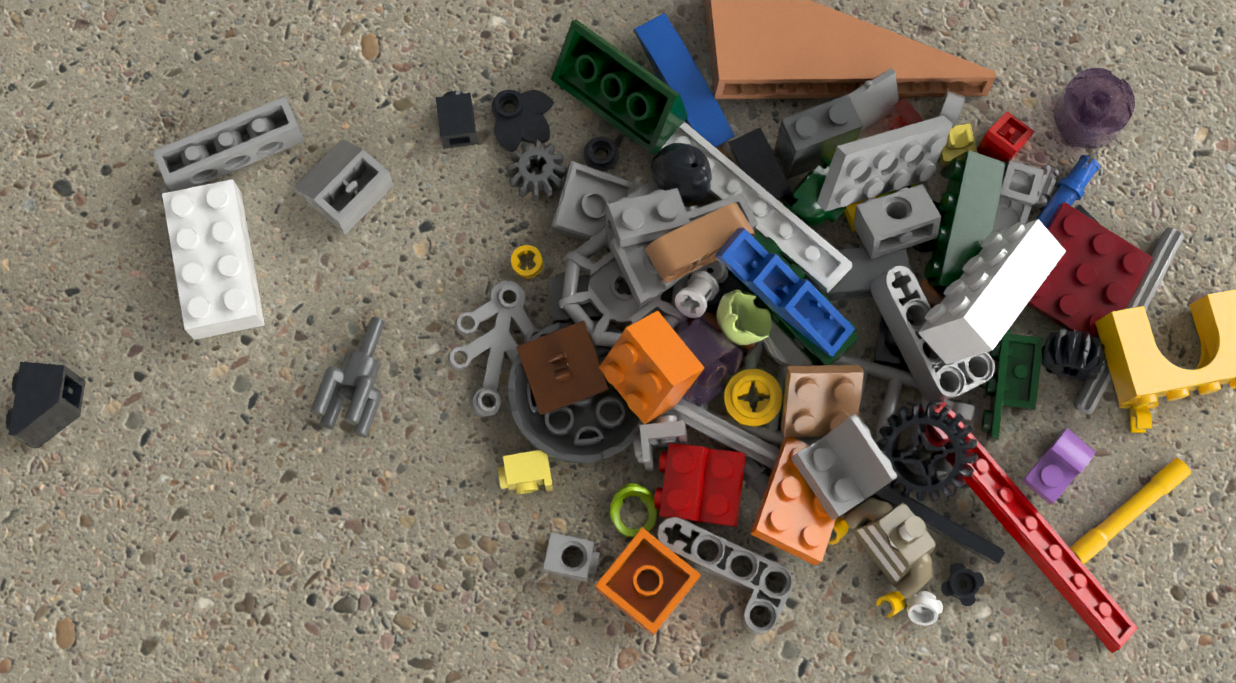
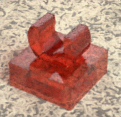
(907, 115)

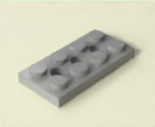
(884, 162)

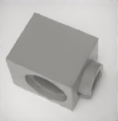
(558, 545)

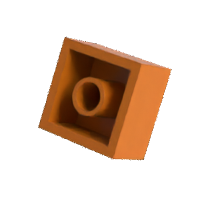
(651, 367)
(647, 582)

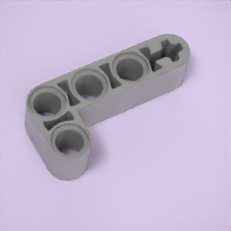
(923, 369)
(721, 568)

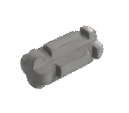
(1046, 186)

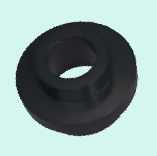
(601, 144)

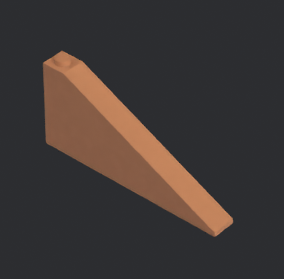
(821, 53)

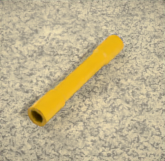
(1160, 485)

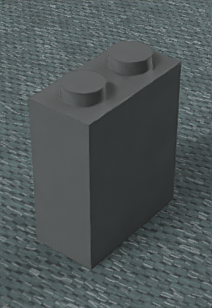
(815, 134)

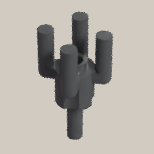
(352, 383)

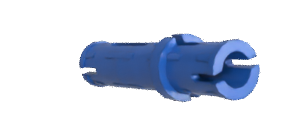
(1070, 187)

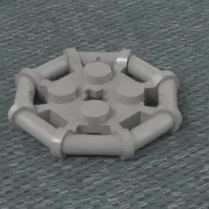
(603, 292)

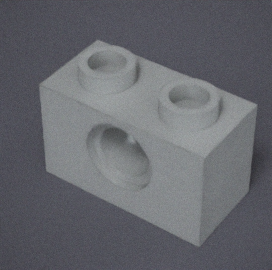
(897, 221)

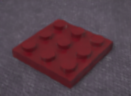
(1092, 275)

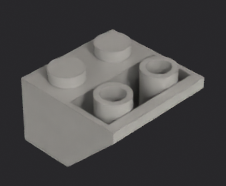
(345, 185)

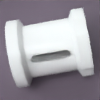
(694, 298)

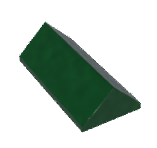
(618, 89)

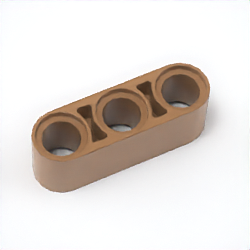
(695, 242)

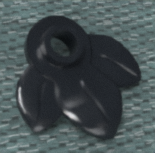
(525, 121)

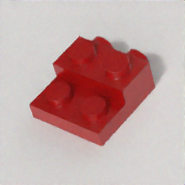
(700, 484)

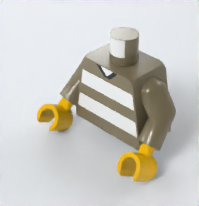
(896, 544)

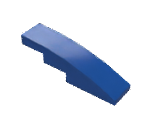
(679, 71)
(785, 292)

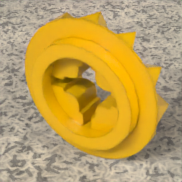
(764, 385)

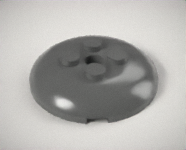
(577, 432)

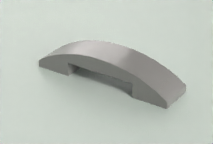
(1017, 195)

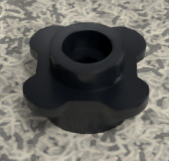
(972, 580)

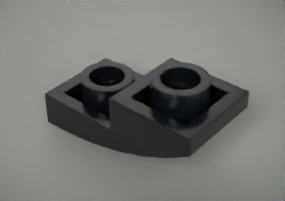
(759, 162)

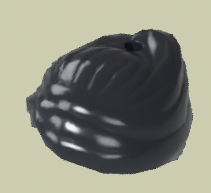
(683, 168)

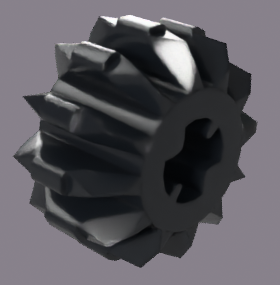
(1073, 354)

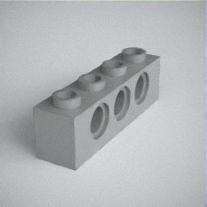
(229, 145)

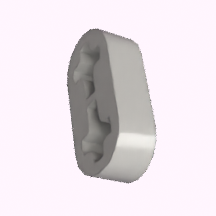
(951, 106)

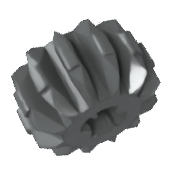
(545, 159)

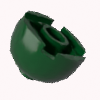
(806, 194)

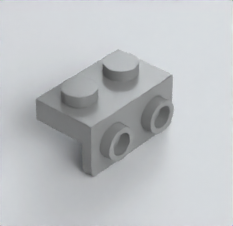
(646, 216)
(658, 436)

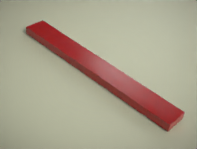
(1044, 546)

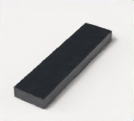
(944, 526)

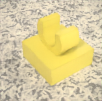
(958, 141)

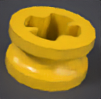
(516, 263)

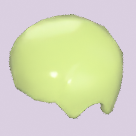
(742, 319)

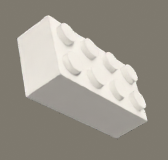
(213, 259)
(991, 291)

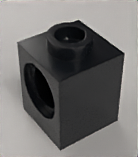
(456, 119)

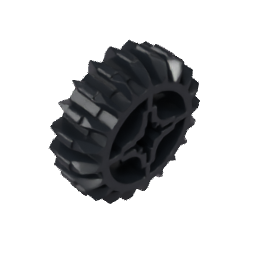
(929, 480)

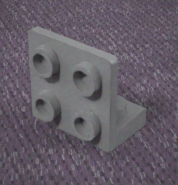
(844, 467)

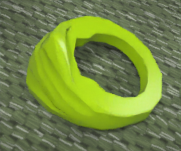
(645, 496)

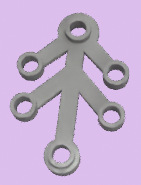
(497, 339)

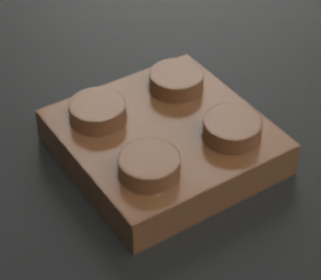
(820, 398)

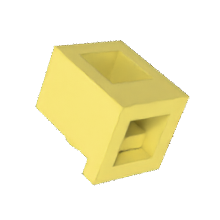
(525, 472)

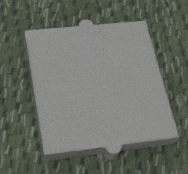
(876, 98)

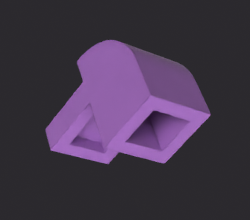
(1059, 465)

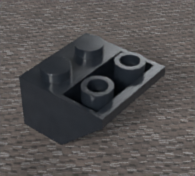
(44, 402)

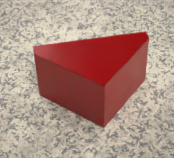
(1005, 138)

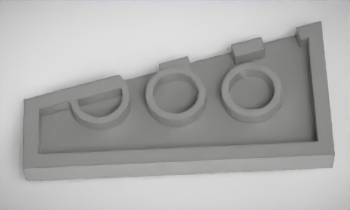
(637, 267)

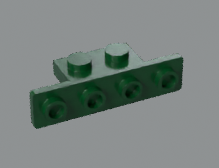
(1013, 380)

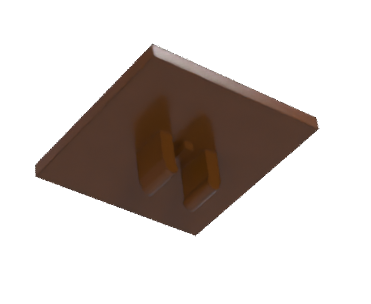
(562, 368)

